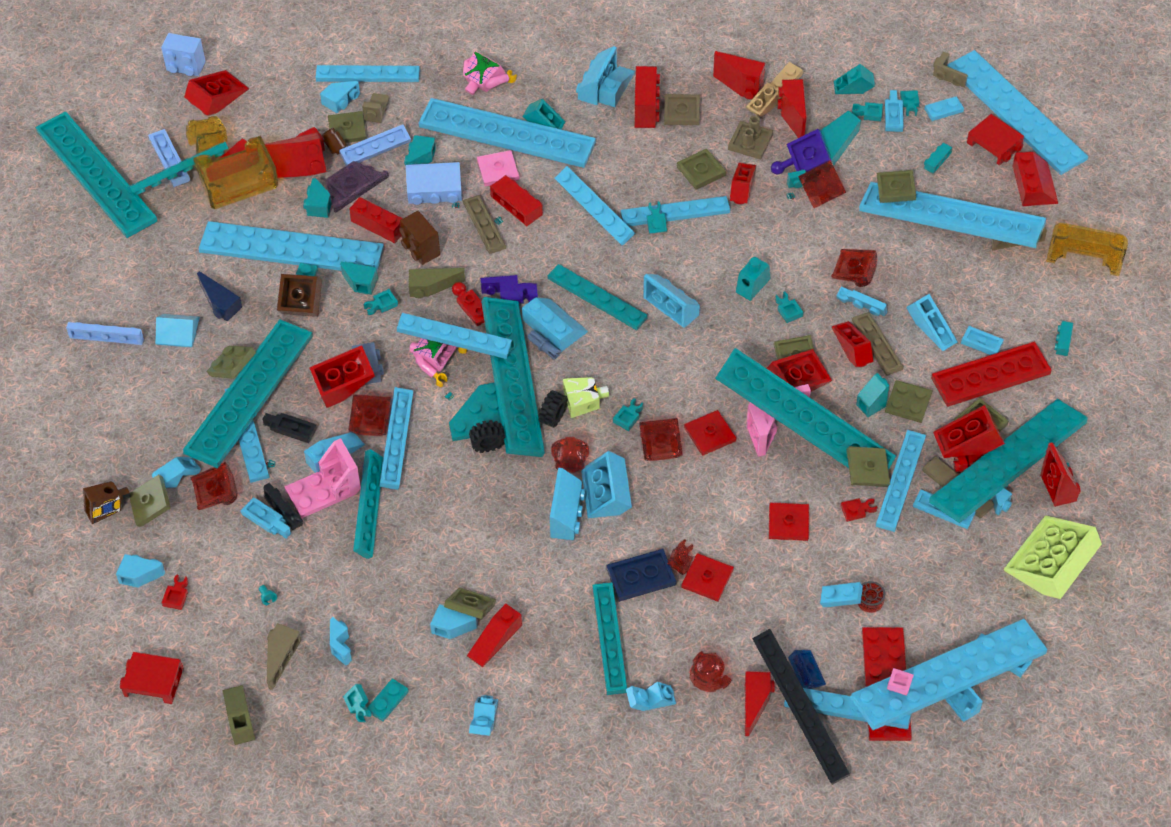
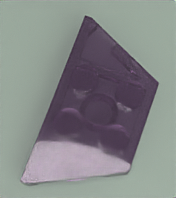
(352, 183)

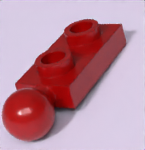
(469, 302)

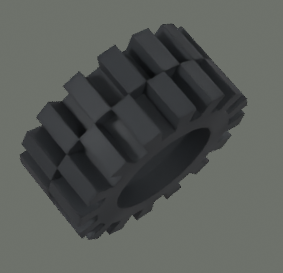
(553, 408)
(487, 436)

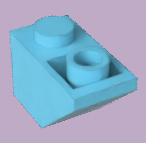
(339, 94)
(138, 571)
(451, 623)

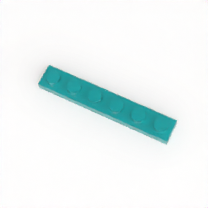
(171, 172)
(597, 297)
(368, 504)
(609, 638)

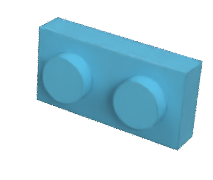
(944, 108)
(982, 341)
(841, 594)

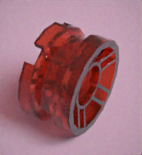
(878, 594)

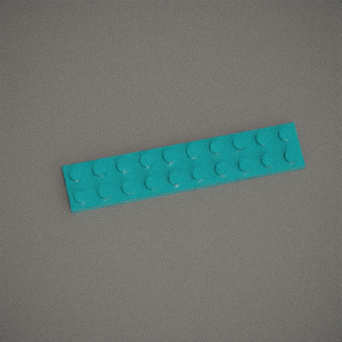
(96, 174)
(513, 380)
(247, 394)
(793, 408)
(1008, 461)

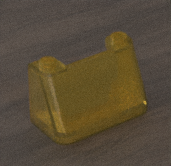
(237, 175)
(1088, 242)

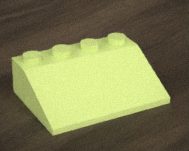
(1054, 555)

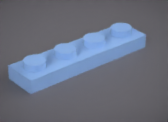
(375, 145)
(167, 155)
(105, 333)

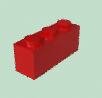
(516, 200)
(376, 219)

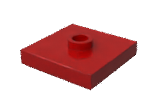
(710, 432)
(789, 521)
(707, 577)

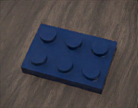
(641, 575)

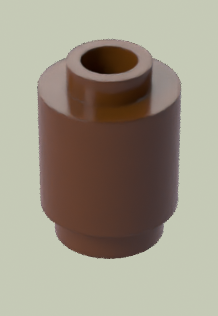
(333, 140)

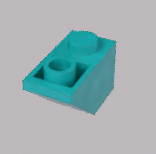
(855, 81)
(420, 150)
(318, 200)
(360, 277)
(873, 395)

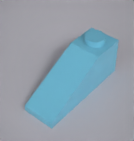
(614, 86)
(931, 322)
(316, 451)

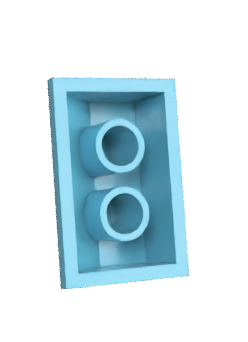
(599, 69)
(670, 299)
(552, 322)
(606, 486)
(566, 506)

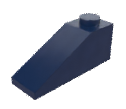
(222, 301)

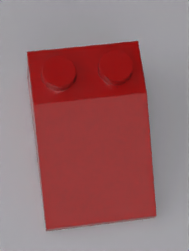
(739, 74)
(214, 91)
(793, 105)
(297, 156)
(801, 370)
(342, 375)
(969, 435)
(1058, 478)

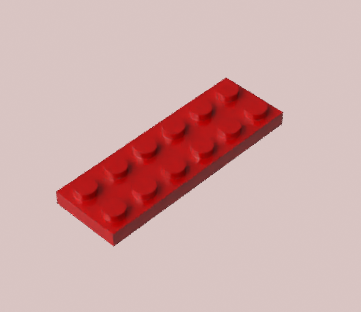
(991, 374)
(881, 653)

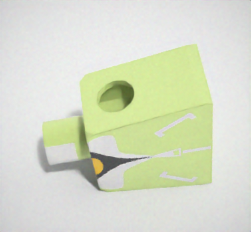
(583, 395)

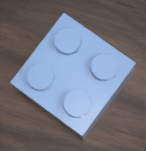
(183, 54)

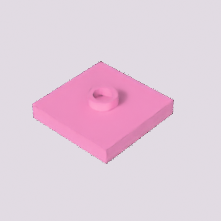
(496, 166)

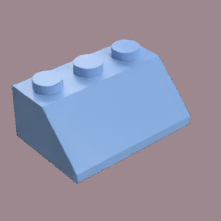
(433, 183)

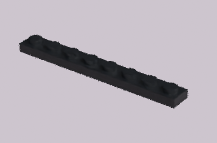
(801, 707)

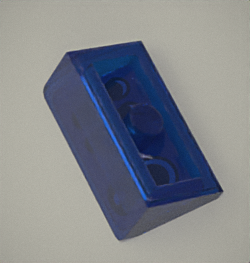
(806, 669)

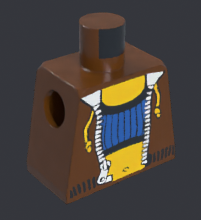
(103, 500)

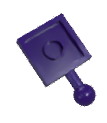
(805, 153)

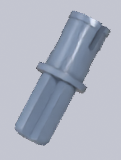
(544, 344)

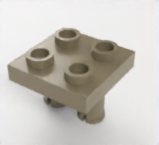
(750, 138)

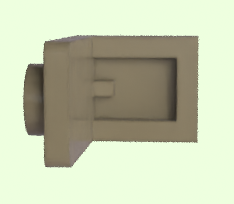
(943, 72)
(375, 109)

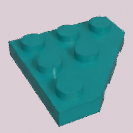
(479, 407)

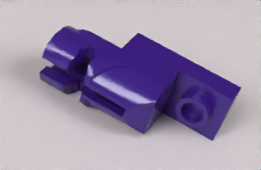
(509, 288)

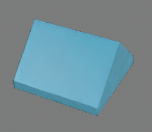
(176, 330)

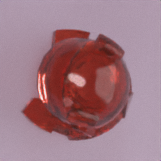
(570, 454)
(707, 672)

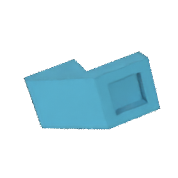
(175, 469)
(1002, 501)
(338, 636)
(653, 697)
(484, 715)

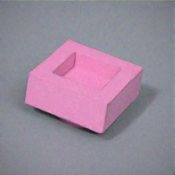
(900, 681)

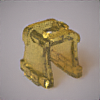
(205, 133)

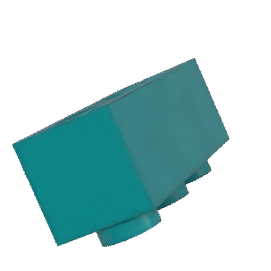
(937, 158)
(1063, 338)

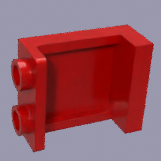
(996, 138)
(152, 676)

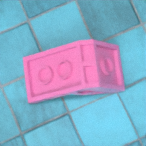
(763, 426)
(333, 483)

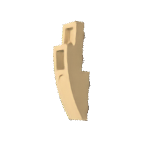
(767, 97)

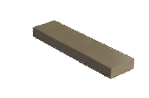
(484, 224)
(880, 347)
(944, 474)

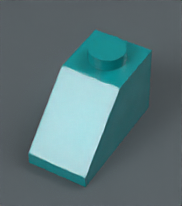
(543, 114)

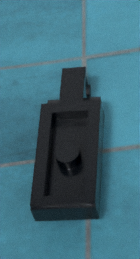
(290, 426)
(284, 508)

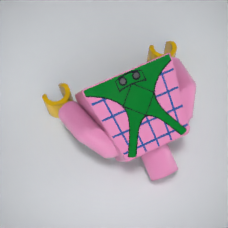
(484, 73)
(433, 356)

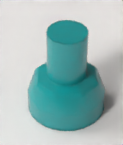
(267, 595)

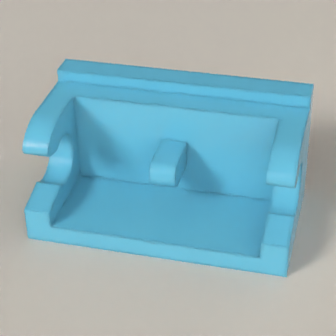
(965, 703)

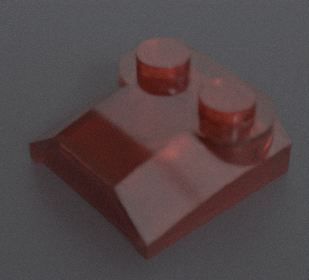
(822, 184)
(856, 266)
(370, 415)
(660, 439)
(214, 487)

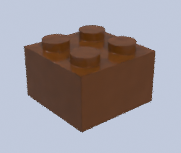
(419, 238)
(299, 295)

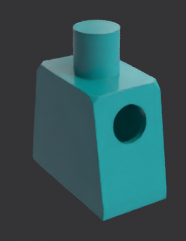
(757, 274)

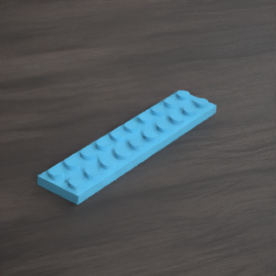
(1019, 113)
(507, 132)
(959, 216)
(287, 246)
(951, 673)

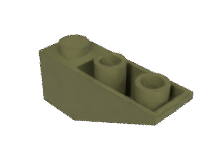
(238, 715)

